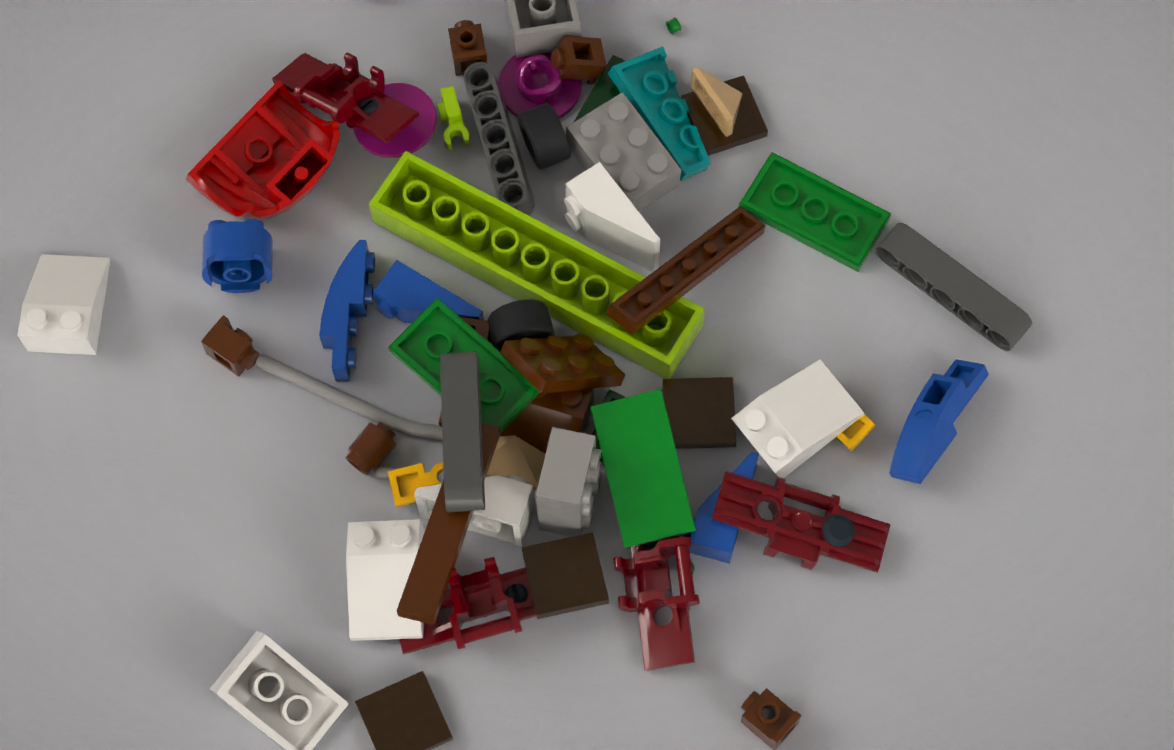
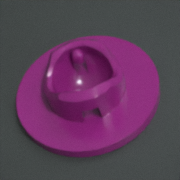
(534, 81)
(412, 136)

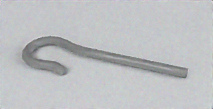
(351, 403)

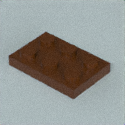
(562, 363)

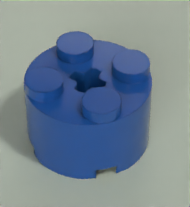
(237, 255)

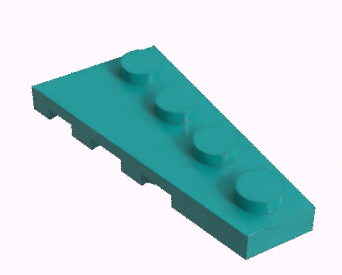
(654, 96)

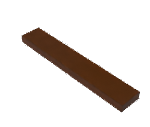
(685, 270)
(440, 550)

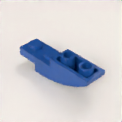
(343, 305)
(931, 419)

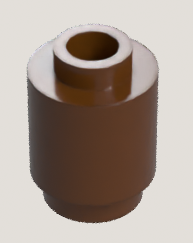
(371, 447)

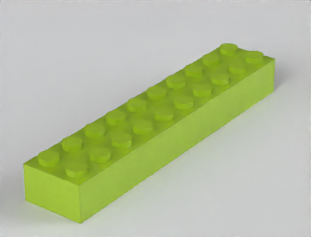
(528, 261)

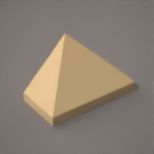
(718, 98)
(517, 458)

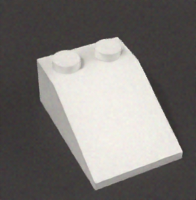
(609, 218)
(64, 305)
(798, 418)
(506, 512)
(377, 571)
(279, 694)

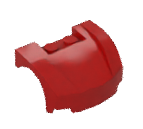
(267, 158)

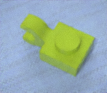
(450, 112)

